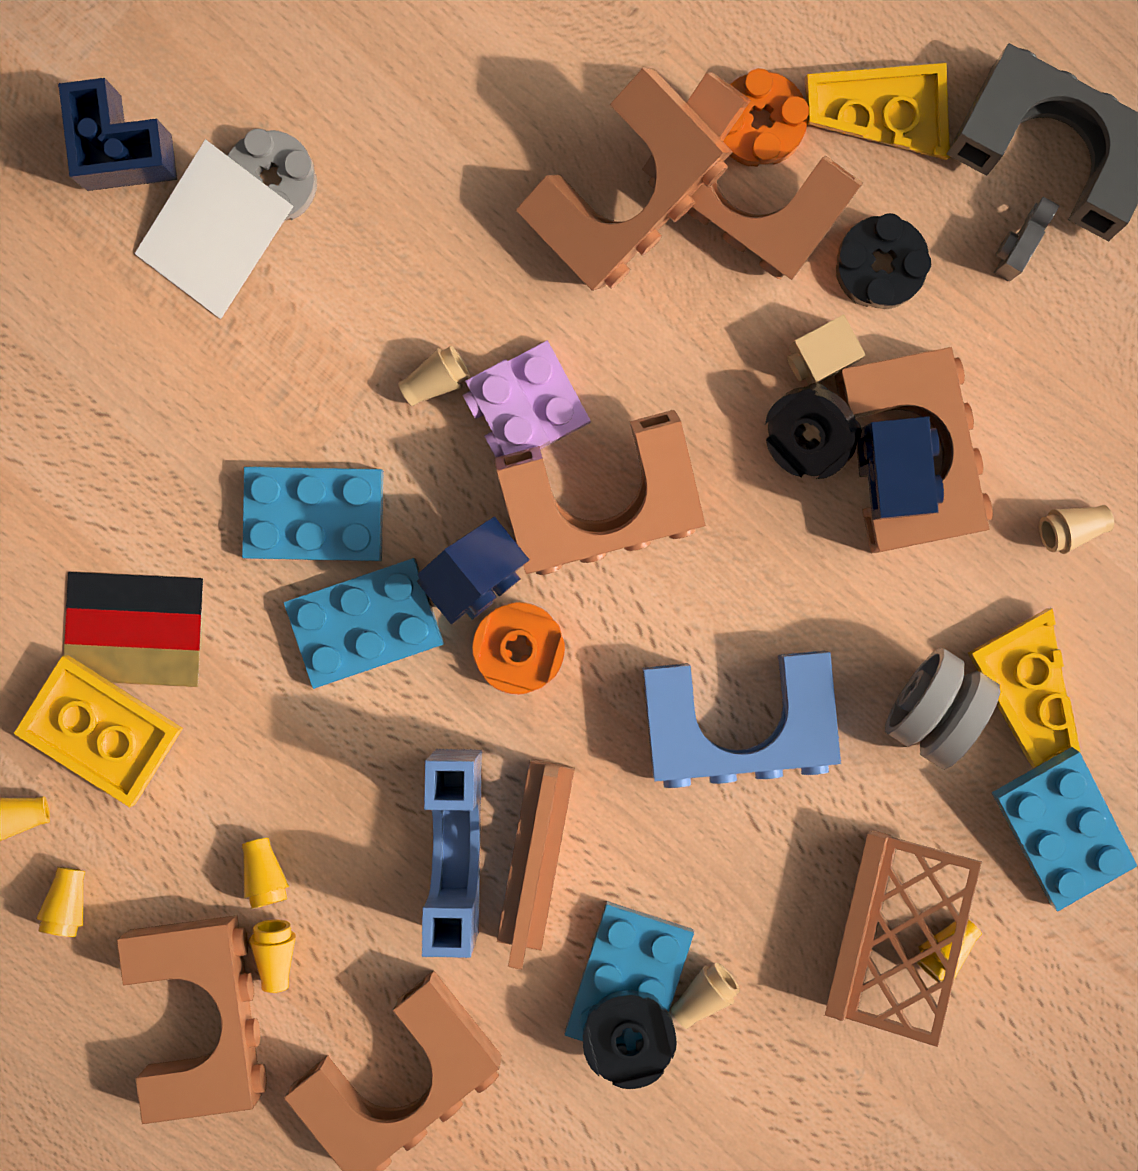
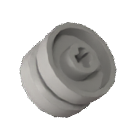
(943, 708)

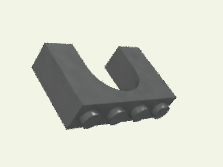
(1029, 88)

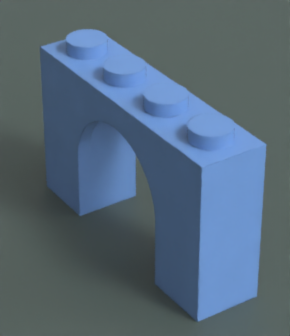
(802, 738)
(452, 906)

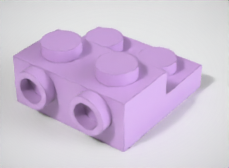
(526, 402)

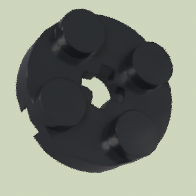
(890, 236)
(829, 415)
(613, 1061)

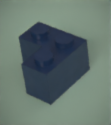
(105, 148)
(900, 467)
(471, 569)

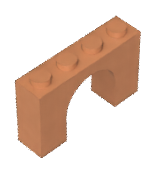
(684, 158)
(781, 237)
(930, 388)
(662, 507)
(211, 957)
(365, 1134)

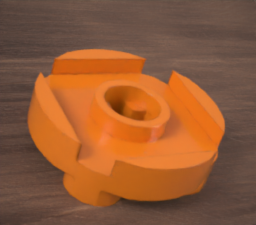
(787, 111)
(496, 661)

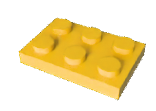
(98, 730)

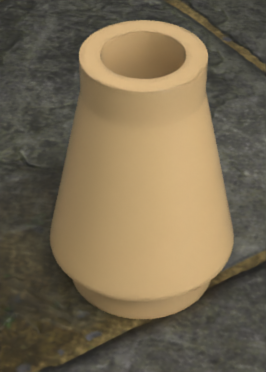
(435, 376)
(1073, 527)
(706, 995)

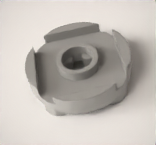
(295, 167)

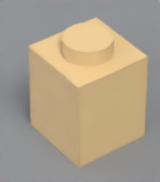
(825, 351)

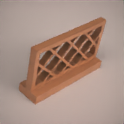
(535, 858)
(862, 927)

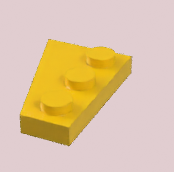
(884, 105)
(1031, 686)

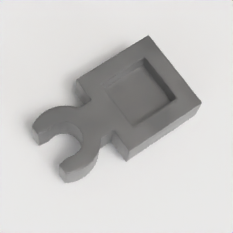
(1019, 247)

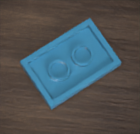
(312, 514)
(363, 623)
(1064, 828)
(630, 954)

